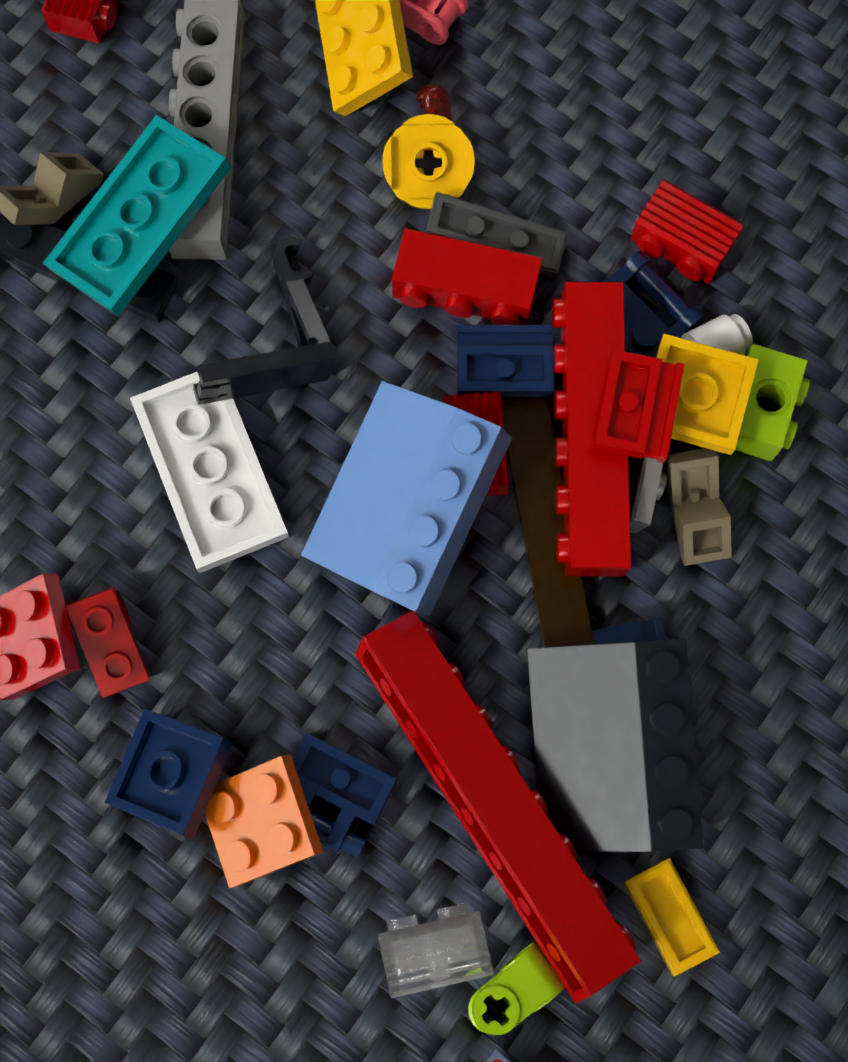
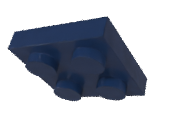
(169, 773)

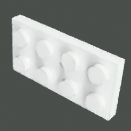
(209, 473)

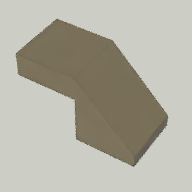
(57, 187)
(696, 506)

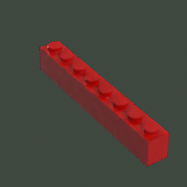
(497, 807)

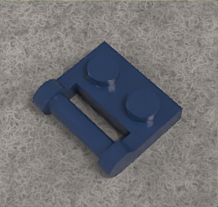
(641, 324)

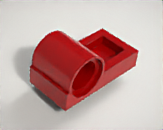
(108, 641)

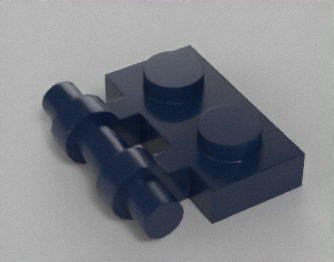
(345, 783)

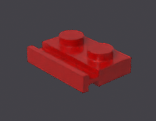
(638, 406)

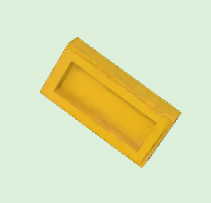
(671, 917)

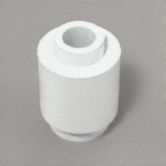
(723, 332)

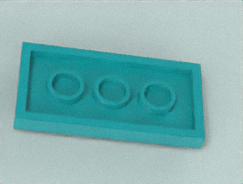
(137, 215)

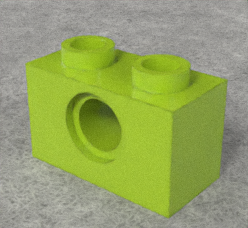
(782, 381)

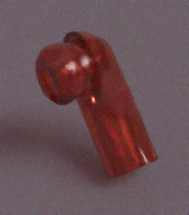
(434, 101)

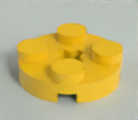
(409, 144)

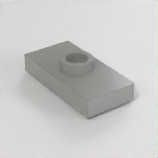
(645, 487)

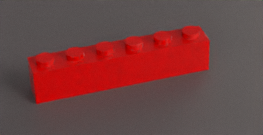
(594, 480)

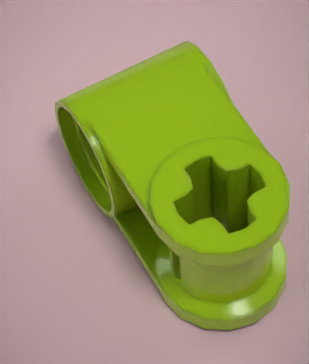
(523, 984)

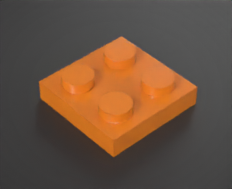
(261, 822)

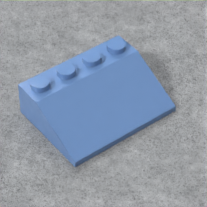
(407, 496)

